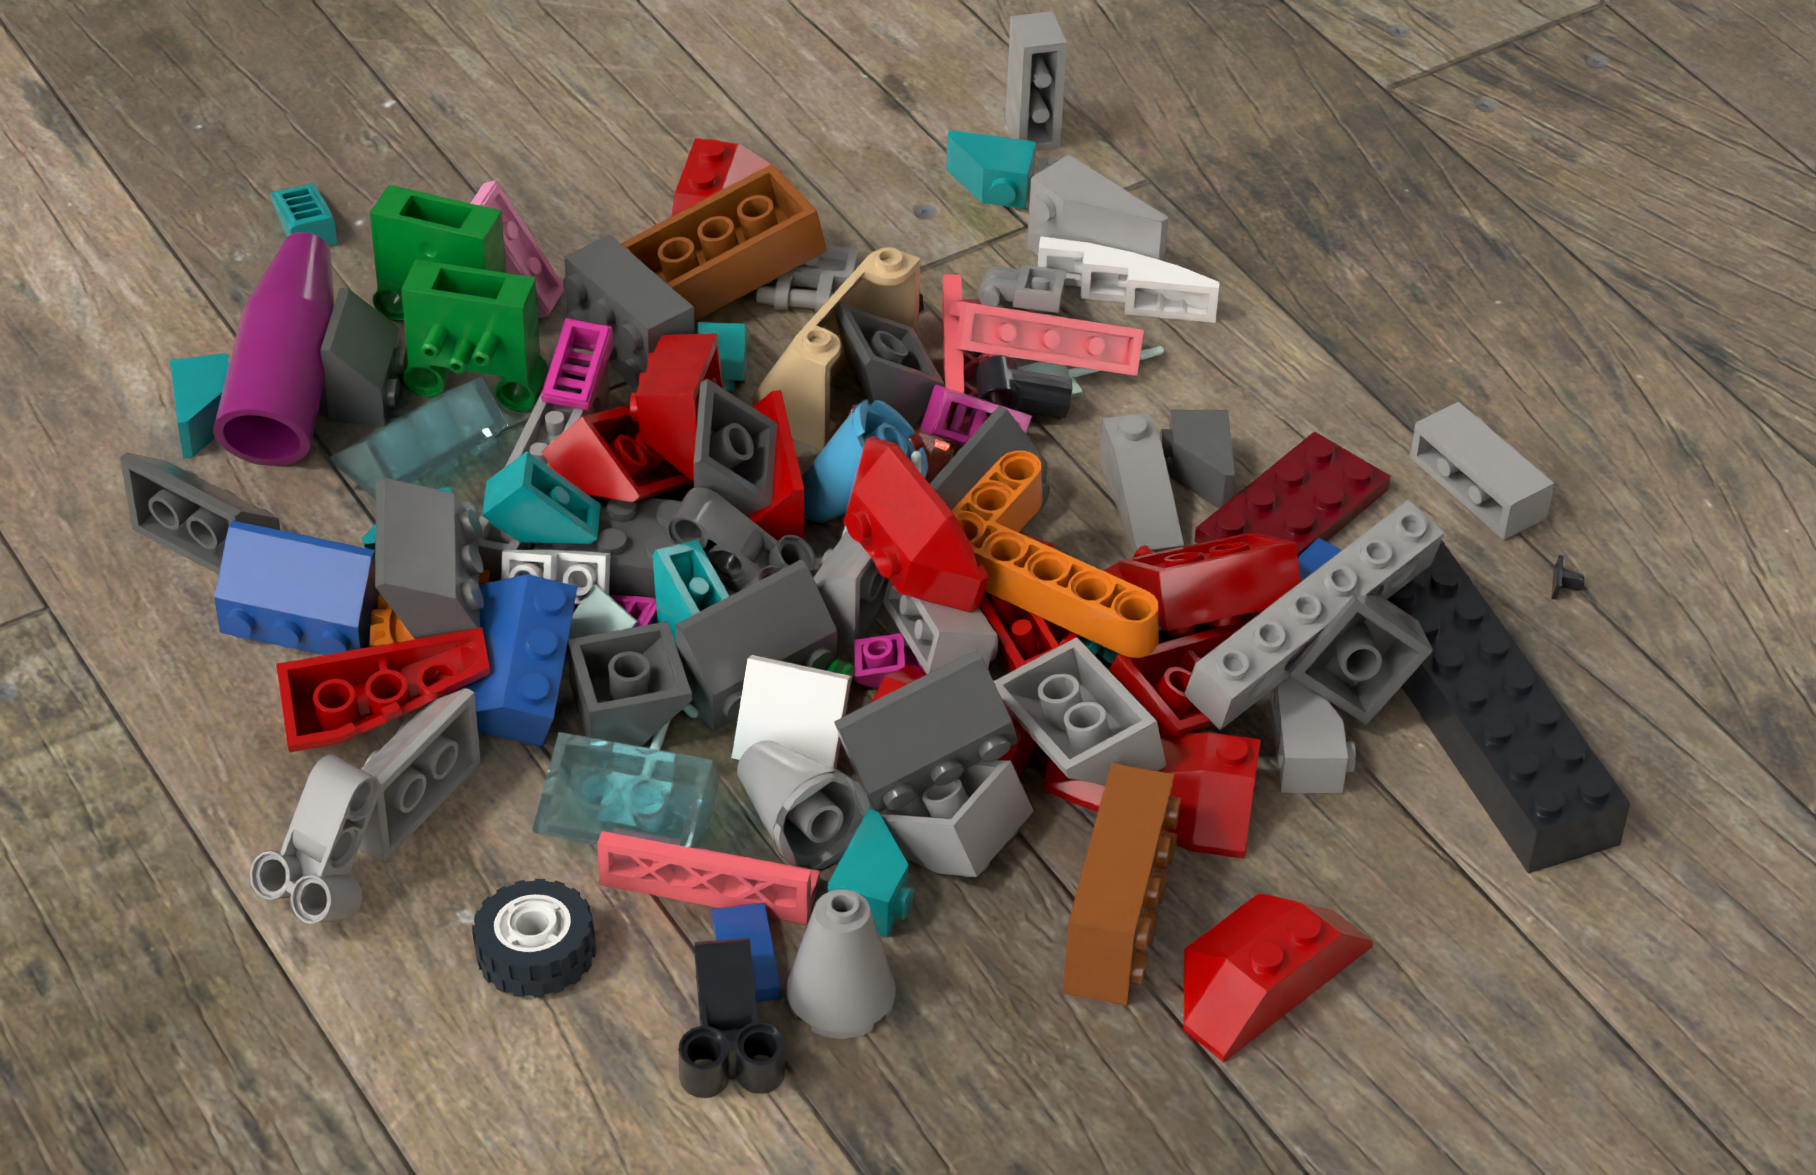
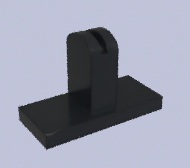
(1565, 578)

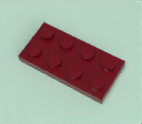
(1300, 496)

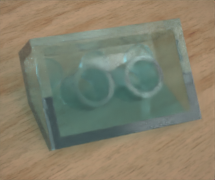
(425, 438)
(625, 792)

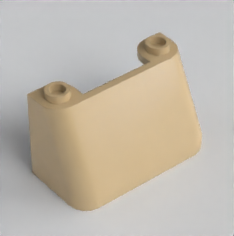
(881, 285)

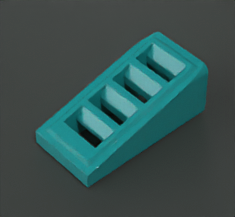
(304, 211)

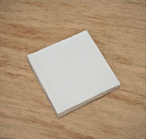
(791, 708)

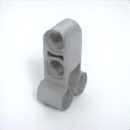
(321, 845)

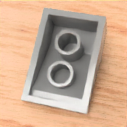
(1085, 206)
(961, 823)

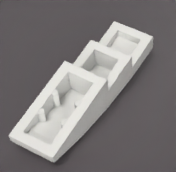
(1141, 282)

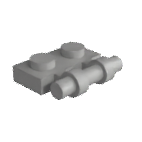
(823, 272)
(1028, 288)

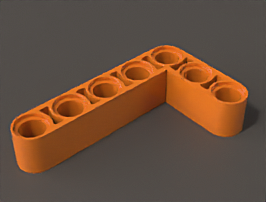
(1043, 577)

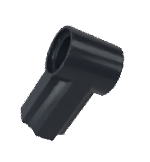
(1022, 390)

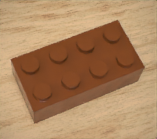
(732, 241)
(1121, 885)

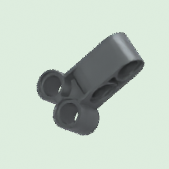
(733, 542)

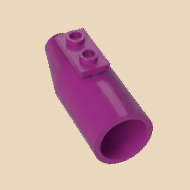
(276, 357)

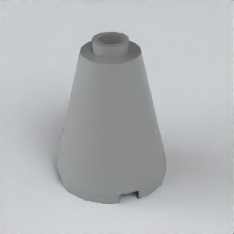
(802, 803)
(841, 969)

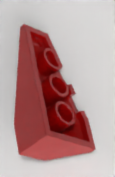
(1163, 677)
(360, 689)
(1210, 776)

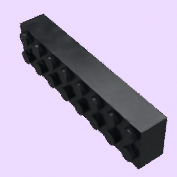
(1506, 726)

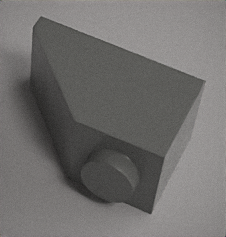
(1201, 453)

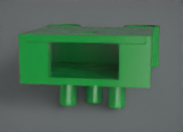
(432, 229)
(475, 324)

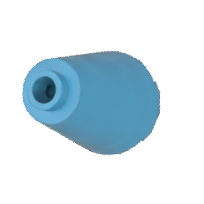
(833, 471)

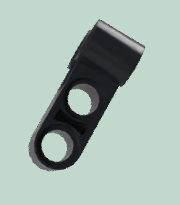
(729, 1026)

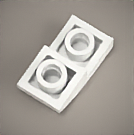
(568, 567)

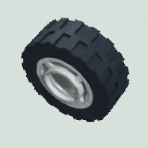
(534, 938)

